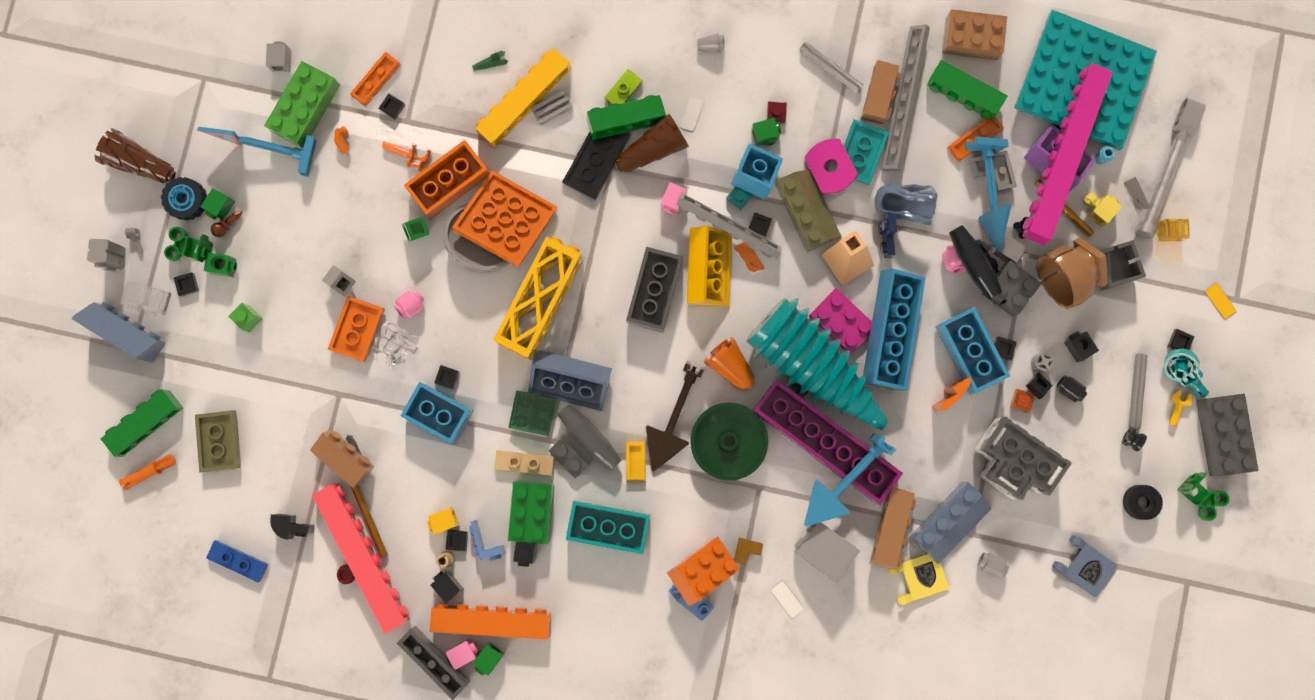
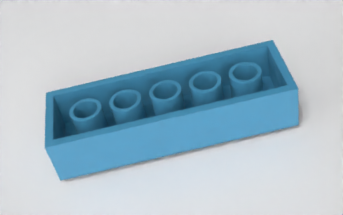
(893, 329)

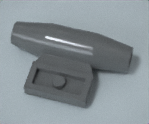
(582, 444)

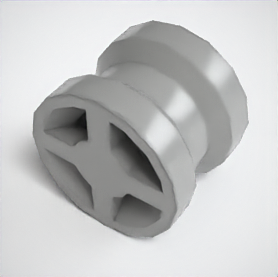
(1047, 361)

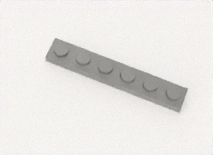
(724, 223)

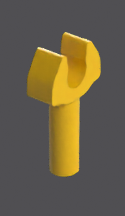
(1179, 405)

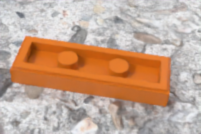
(375, 79)
(986, 128)

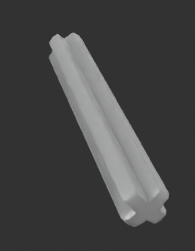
(831, 67)
(1138, 391)

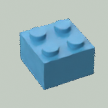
(757, 171)

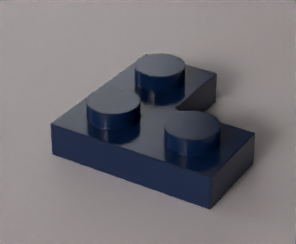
(888, 229)

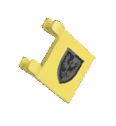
(922, 577)

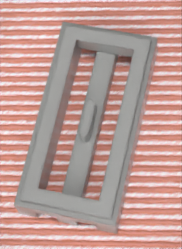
(548, 101)

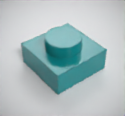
(739, 197)

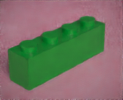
(966, 90)
(625, 116)
(141, 423)

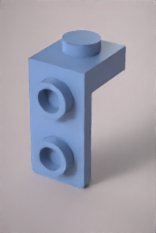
(492, 553)
(699, 609)

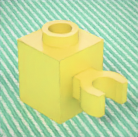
(1103, 209)

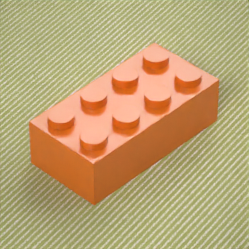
(447, 179)

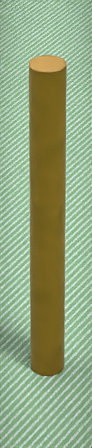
(1073, 216)
(369, 521)

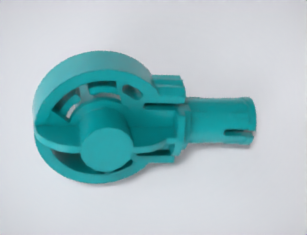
(1185, 371)

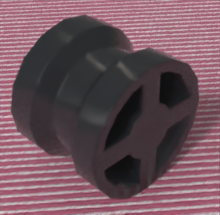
(1134, 439)

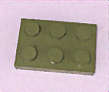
(217, 441)

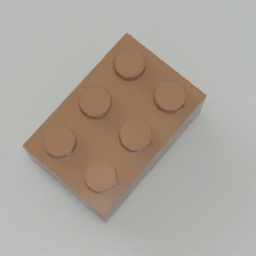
(974, 34)

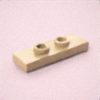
(524, 463)

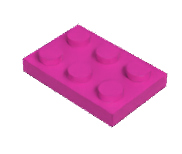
(843, 319)

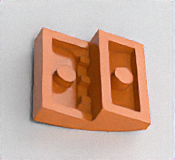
(953, 393)

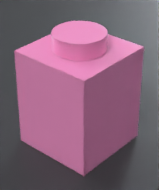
(670, 198)
(462, 653)

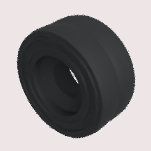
(1153, 506)

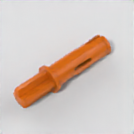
(155, 467)

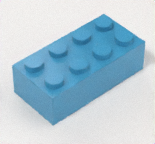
(972, 350)

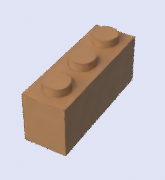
(880, 92)
(342, 458)

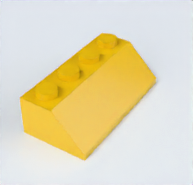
(709, 267)

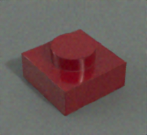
(777, 110)

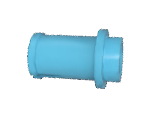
(1106, 154)

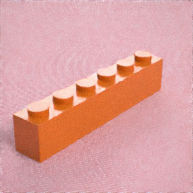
(490, 621)

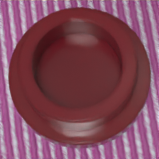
(345, 575)

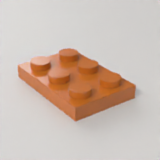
(356, 329)

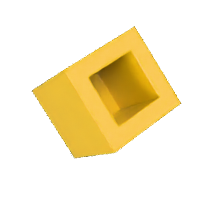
(442, 521)

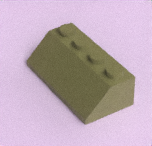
(807, 209)

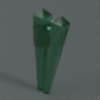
(492, 61)

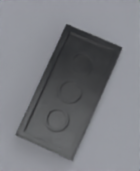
(595, 163)

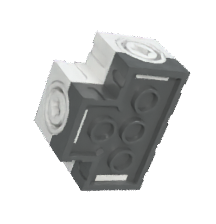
(1019, 461)

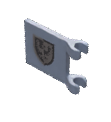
(1088, 569)

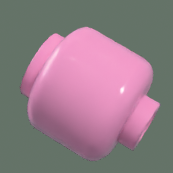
(952, 261)
(409, 304)

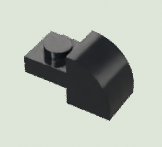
(285, 526)

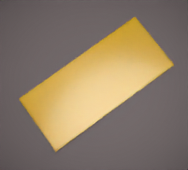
(1221, 301)

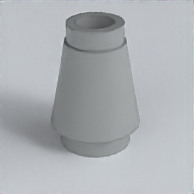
(711, 43)

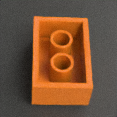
(703, 571)

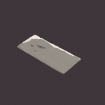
(1136, 195)

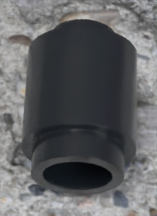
(1071, 388)

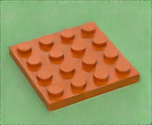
(504, 218)

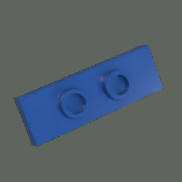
(237, 561)

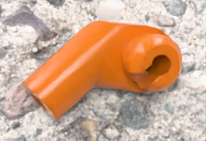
(339, 140)

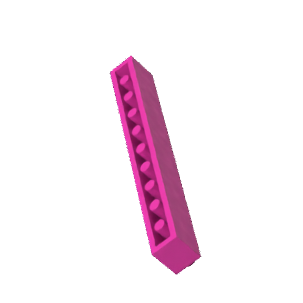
(1067, 154)

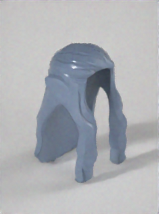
(907, 202)

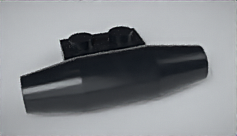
(976, 261)

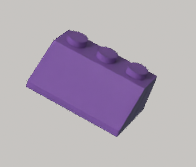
(1041, 149)

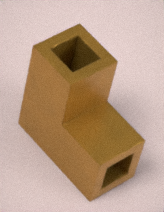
(745, 547)

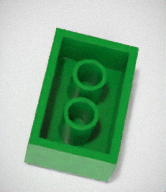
(531, 512)

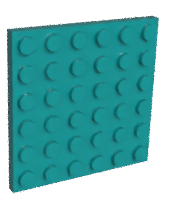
(1054, 70)

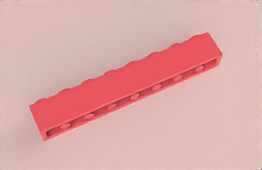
(361, 558)

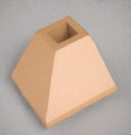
(848, 258)

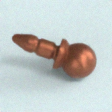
(219, 228)

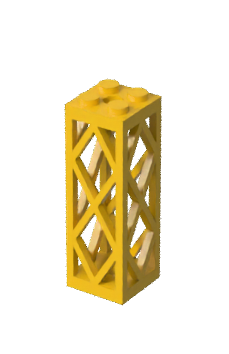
(533, 278)

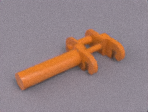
(409, 154)

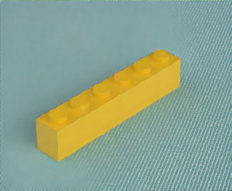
(526, 94)

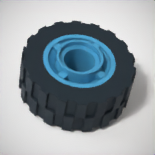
(173, 195)

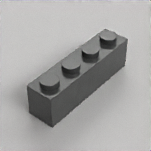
(433, 662)

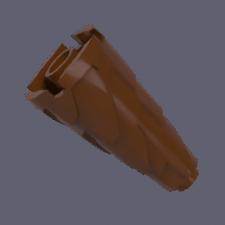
(654, 145)
(128, 156)

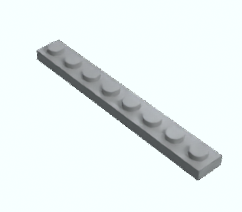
(905, 98)

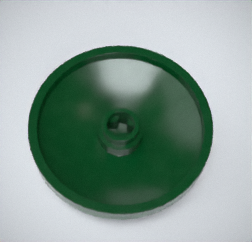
(729, 441)

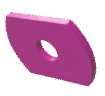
(831, 181)

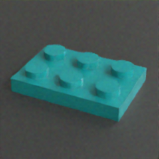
(864, 149)

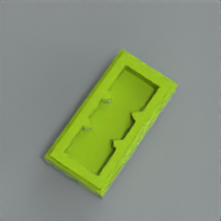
(623, 88)

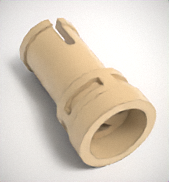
(445, 559)

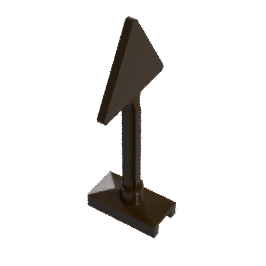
(664, 444)

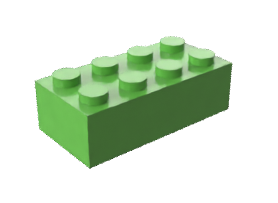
(302, 104)

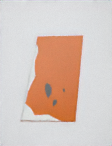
(749, 258)

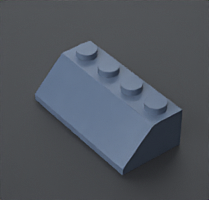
(120, 331)
(569, 380)
(951, 521)

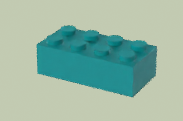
(608, 527)

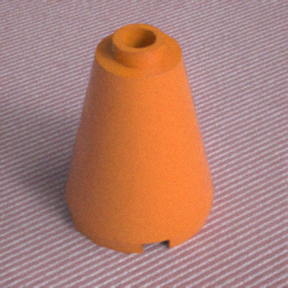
(731, 364)

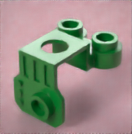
(186, 246)
(1205, 498)

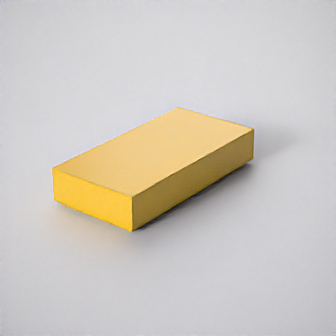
(635, 461)

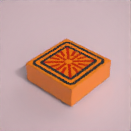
(1022, 400)

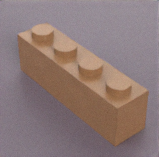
(892, 529)

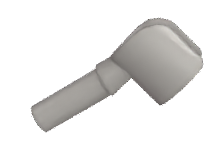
(135, 234)

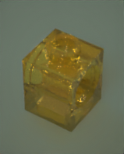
(1173, 230)

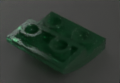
(532, 413)

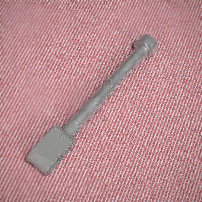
(1185, 125)

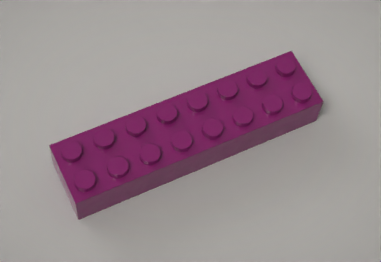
(825, 440)

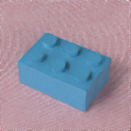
(437, 413)

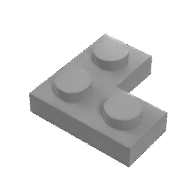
(1002, 168)

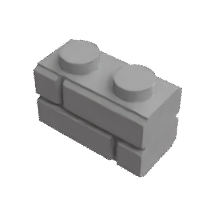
(106, 254)

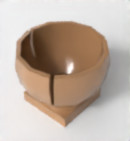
(1079, 272)

